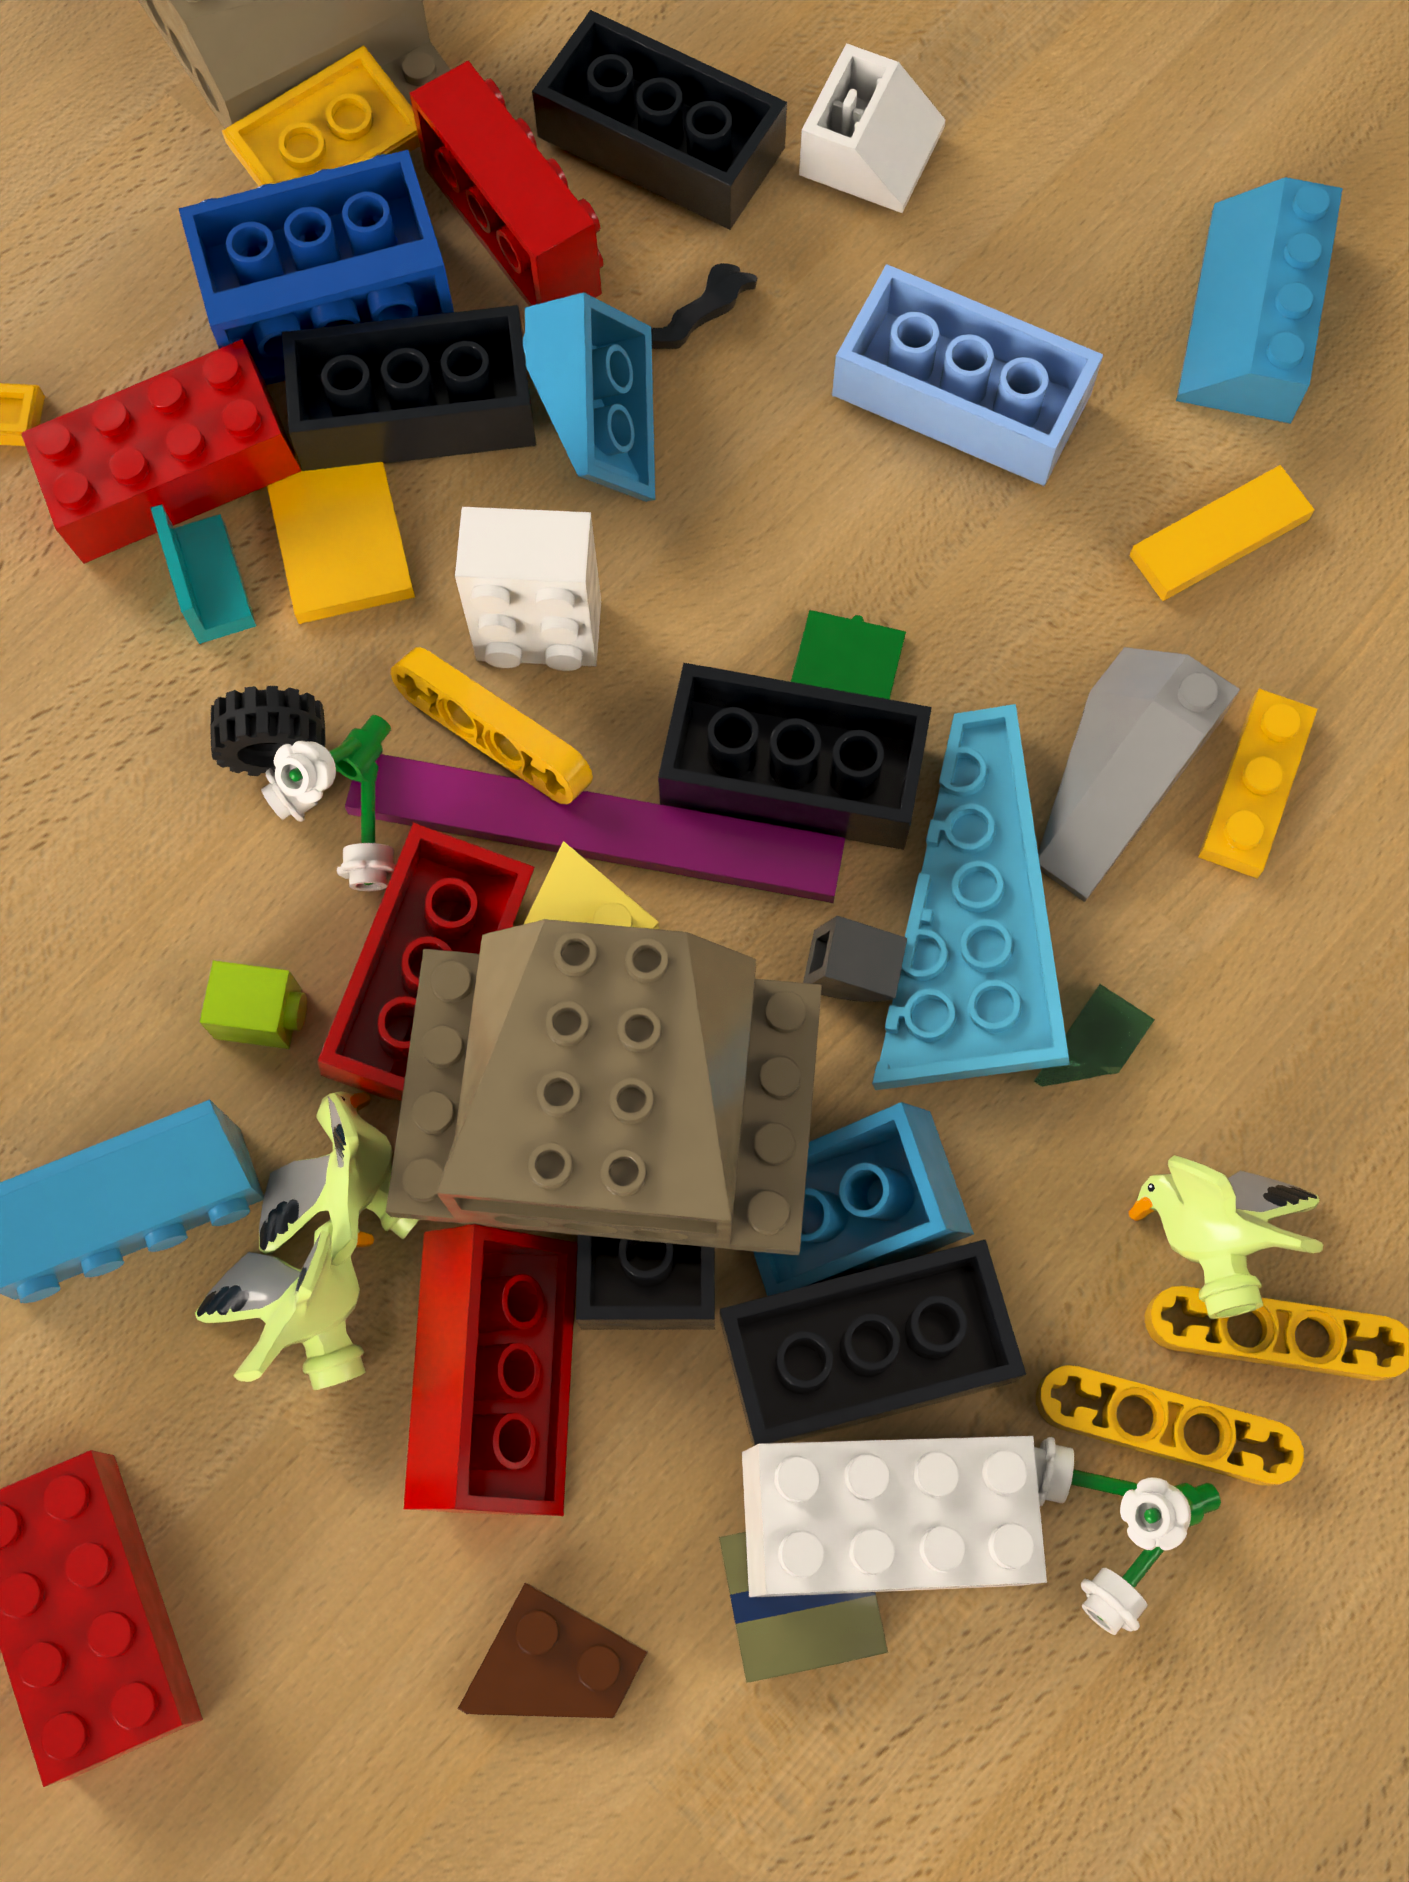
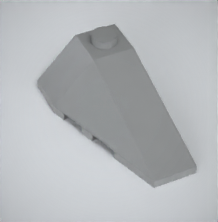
(1128, 752)

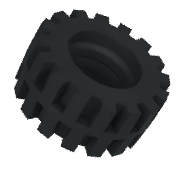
(256, 723)

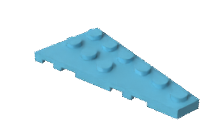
(978, 949)

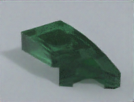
(1099, 1039)

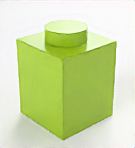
(253, 1005)

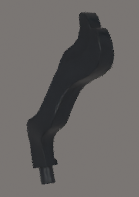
(720, 295)

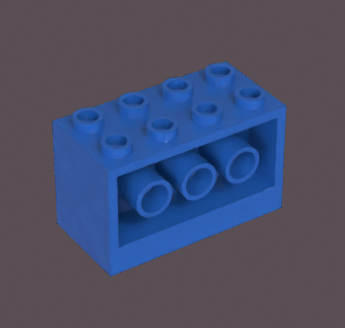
(316, 255)

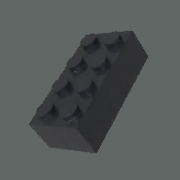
(660, 119)
(408, 388)
(794, 755)
(644, 1285)
(871, 1344)

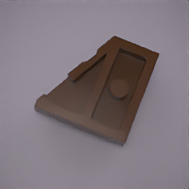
(552, 1664)

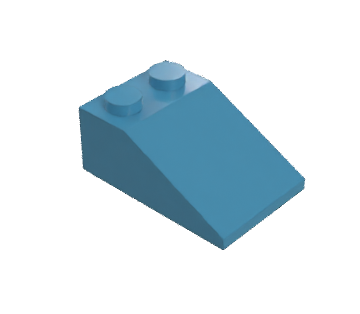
(597, 388)
(871, 1200)

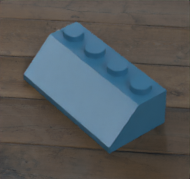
(1261, 299)
(121, 1199)

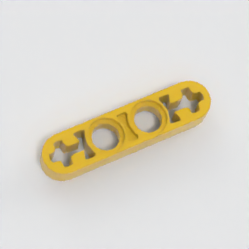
(492, 725)
(1278, 1336)
(1167, 1431)

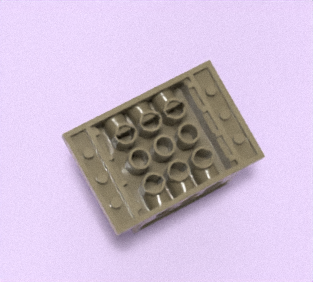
(260, 49)
(608, 1089)

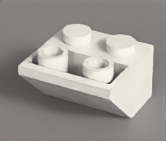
(870, 130)

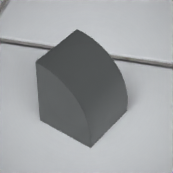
(855, 961)

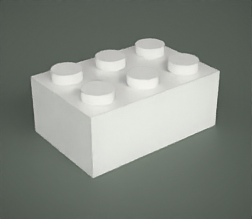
(529, 586)

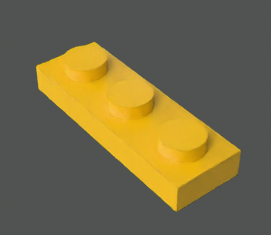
(1258, 783)

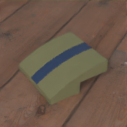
(799, 1630)

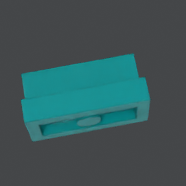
(205, 576)

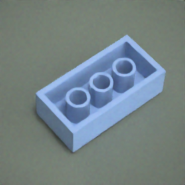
(965, 374)

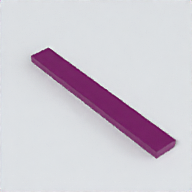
(606, 828)

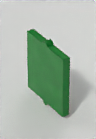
(848, 655)

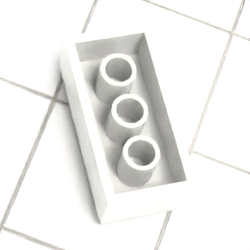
(892, 1515)

